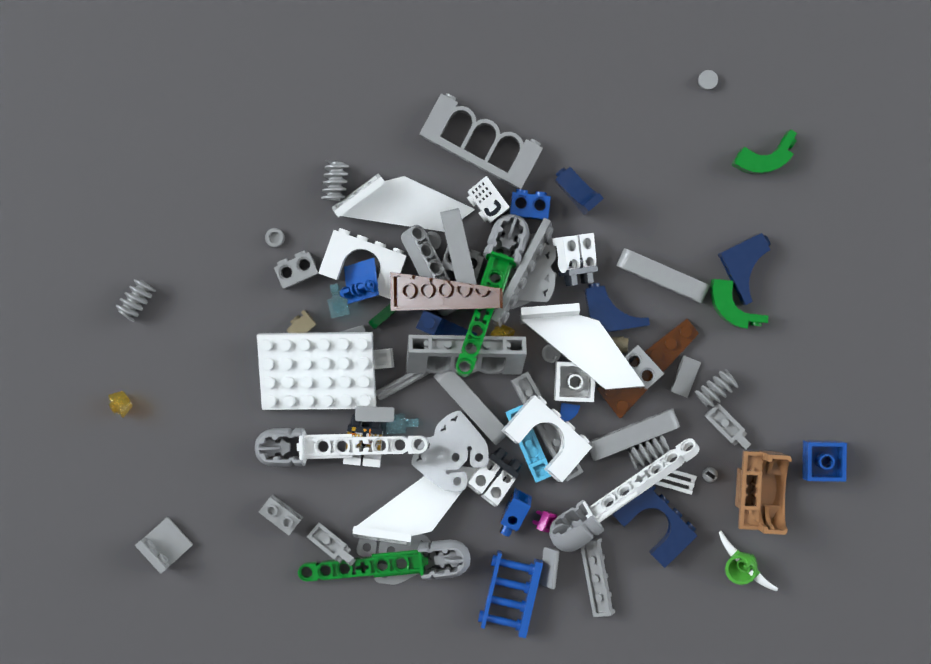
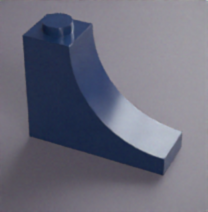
(577, 190)
(740, 261)
(603, 310)
(436, 325)

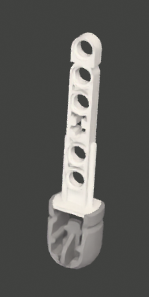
(308, 446)
(580, 524)

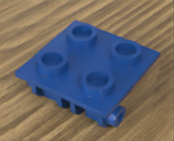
(360, 281)

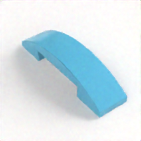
(532, 451)

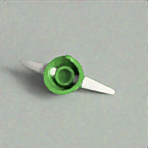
(743, 566)

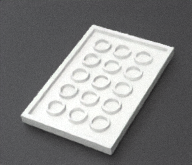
(316, 370)

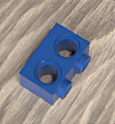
(529, 210)

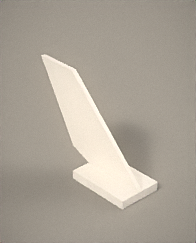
(399, 203)
(583, 343)
(411, 512)

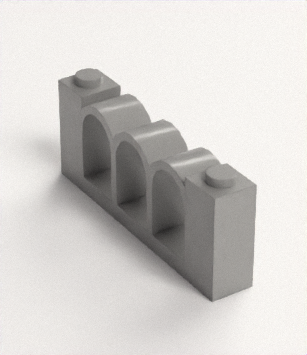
(438, 121)
(441, 354)

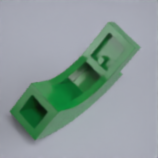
(753, 163)
(724, 305)

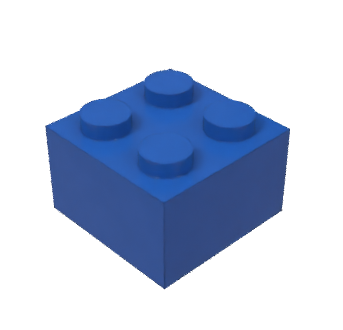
(824, 461)

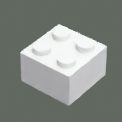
(572, 383)

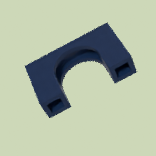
(678, 534)

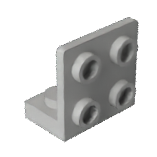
(164, 545)

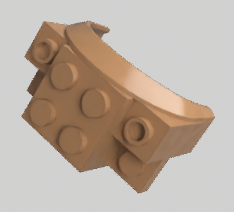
(762, 491)

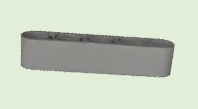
(458, 246)
(424, 256)
(663, 275)
(472, 405)
(633, 434)

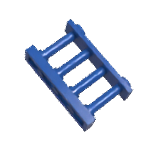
(529, 588)

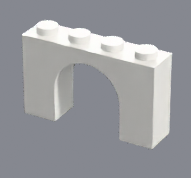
(343, 244)
(572, 445)

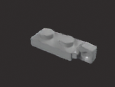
(727, 426)
(330, 544)

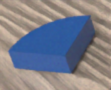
(568, 411)

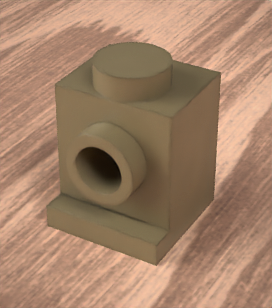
(302, 324)

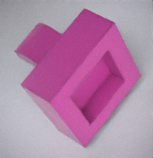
(545, 520)

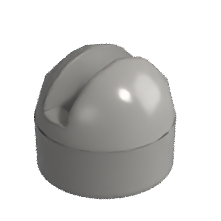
(707, 478)

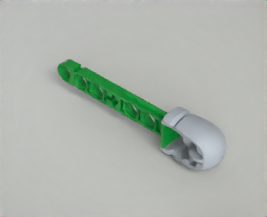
(497, 264)
(457, 560)

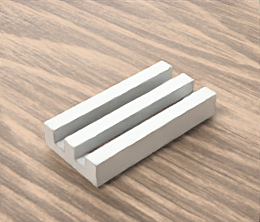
(691, 484)

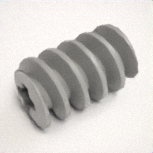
(335, 181)
(134, 299)
(717, 388)
(648, 452)

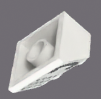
(487, 200)

